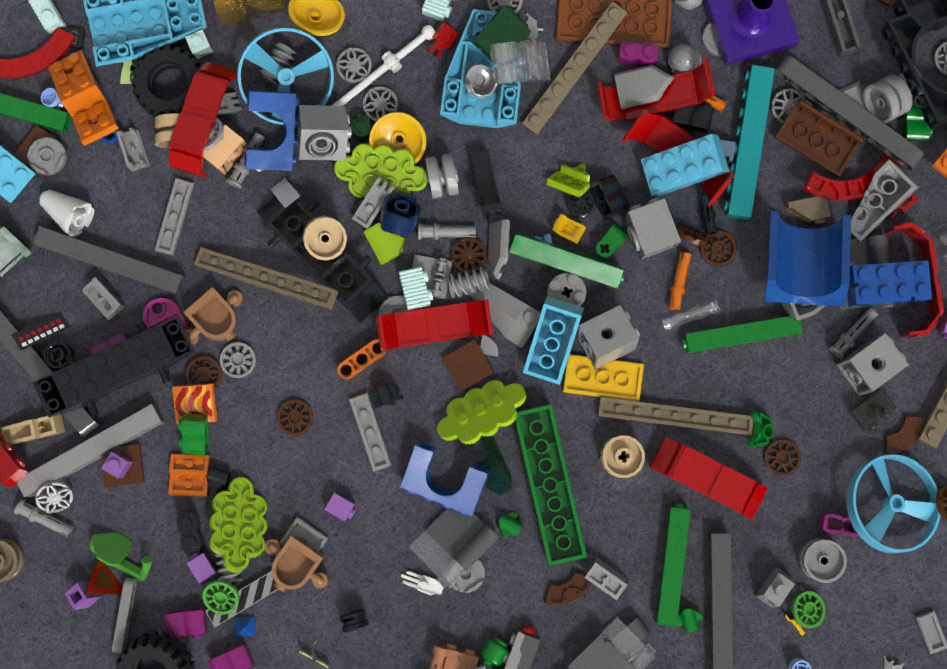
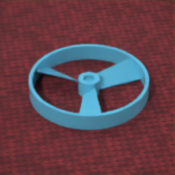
(284, 75)
(876, 528)

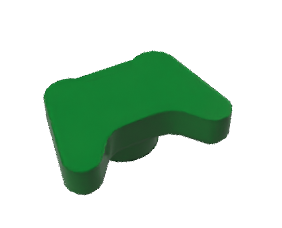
(762, 430)

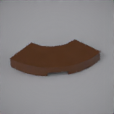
(905, 436)
(567, 591)

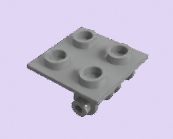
(438, 273)

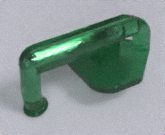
(499, 478)

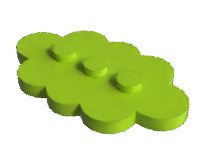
(393, 166)
(481, 412)
(238, 524)

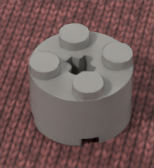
(571, 283)

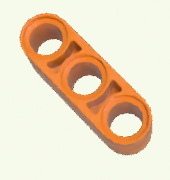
(352, 360)

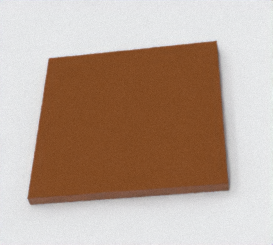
(645, 22)

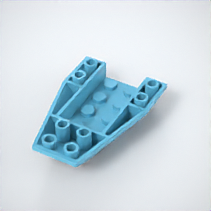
(133, 27)
(457, 105)

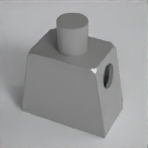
(775, 588)

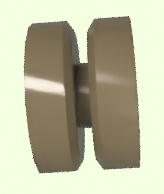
(11, 558)

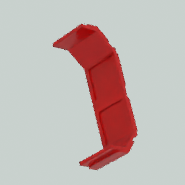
(684, 91)
(198, 117)
(663, 134)
(927, 253)
(434, 324)
(708, 477)

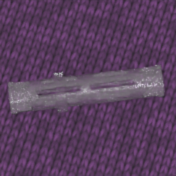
(698, 312)

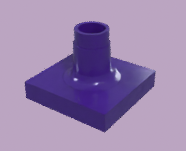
(751, 28)

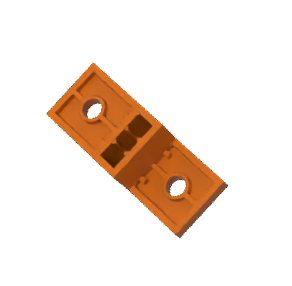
(83, 97)

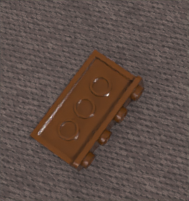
(819, 137)

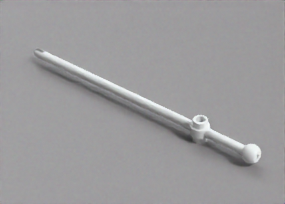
(391, 62)

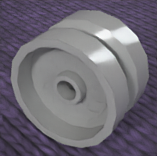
(887, 98)
(443, 175)
(810, 560)

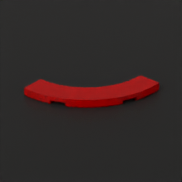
(38, 60)
(842, 190)

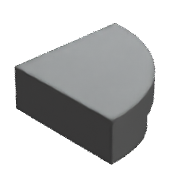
(488, 346)

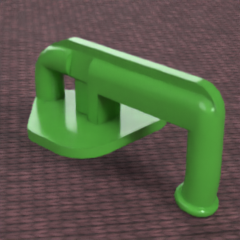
(112, 550)

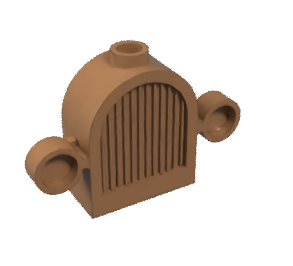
(213, 316)
(295, 564)

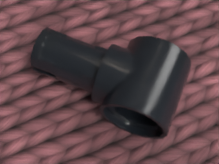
(217, 480)

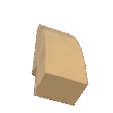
(33, 429)

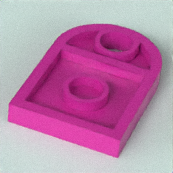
(170, 311)

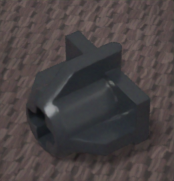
(385, 395)

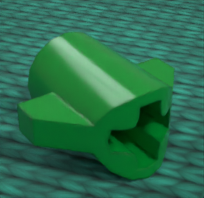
(509, 525)
(689, 619)

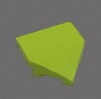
(570, 180)
(384, 244)

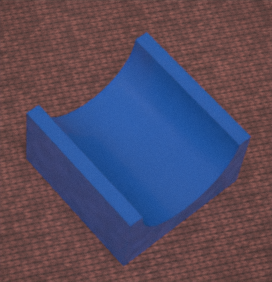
(808, 263)

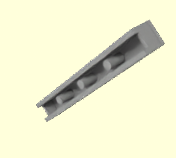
(91, 450)

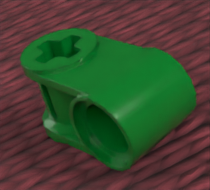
(612, 240)

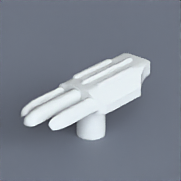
(425, 584)

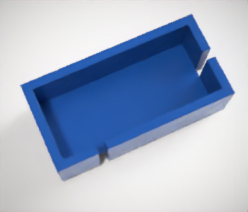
(889, 283)

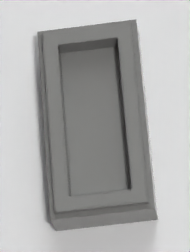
(931, 632)

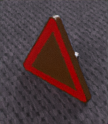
(103, 581)

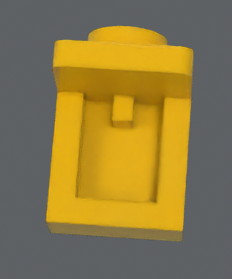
(568, 229)

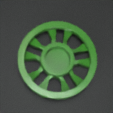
(221, 597)
(808, 609)

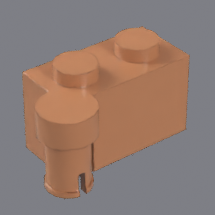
(452, 658)

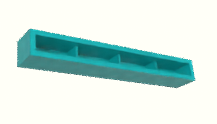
(749, 142)

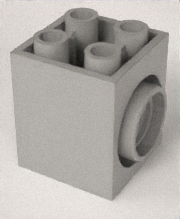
(323, 132)
(651, 228)
(608, 337)
(872, 364)

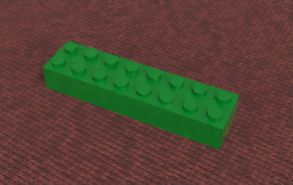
(550, 485)

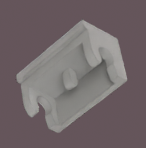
(133, 149)
(103, 298)
(606, 578)

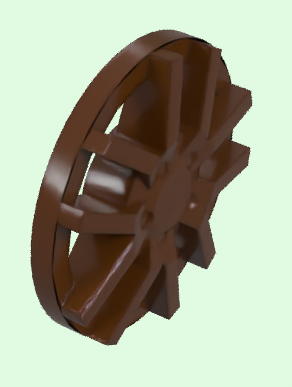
(294, 417)
(782, 457)

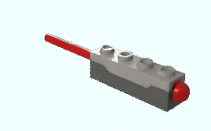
(522, 649)

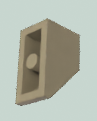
(810, 209)

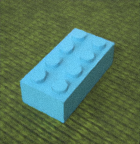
(685, 165)
(13, 175)
(553, 340)

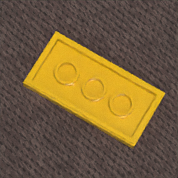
(613, 380)

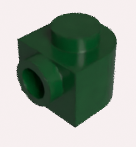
(361, 126)

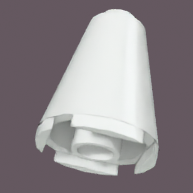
(67, 211)

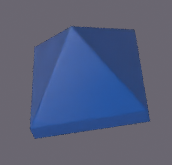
(245, 626)

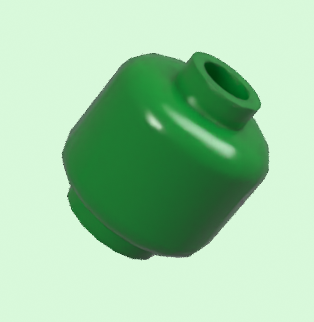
(494, 651)

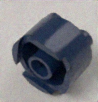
(400, 214)

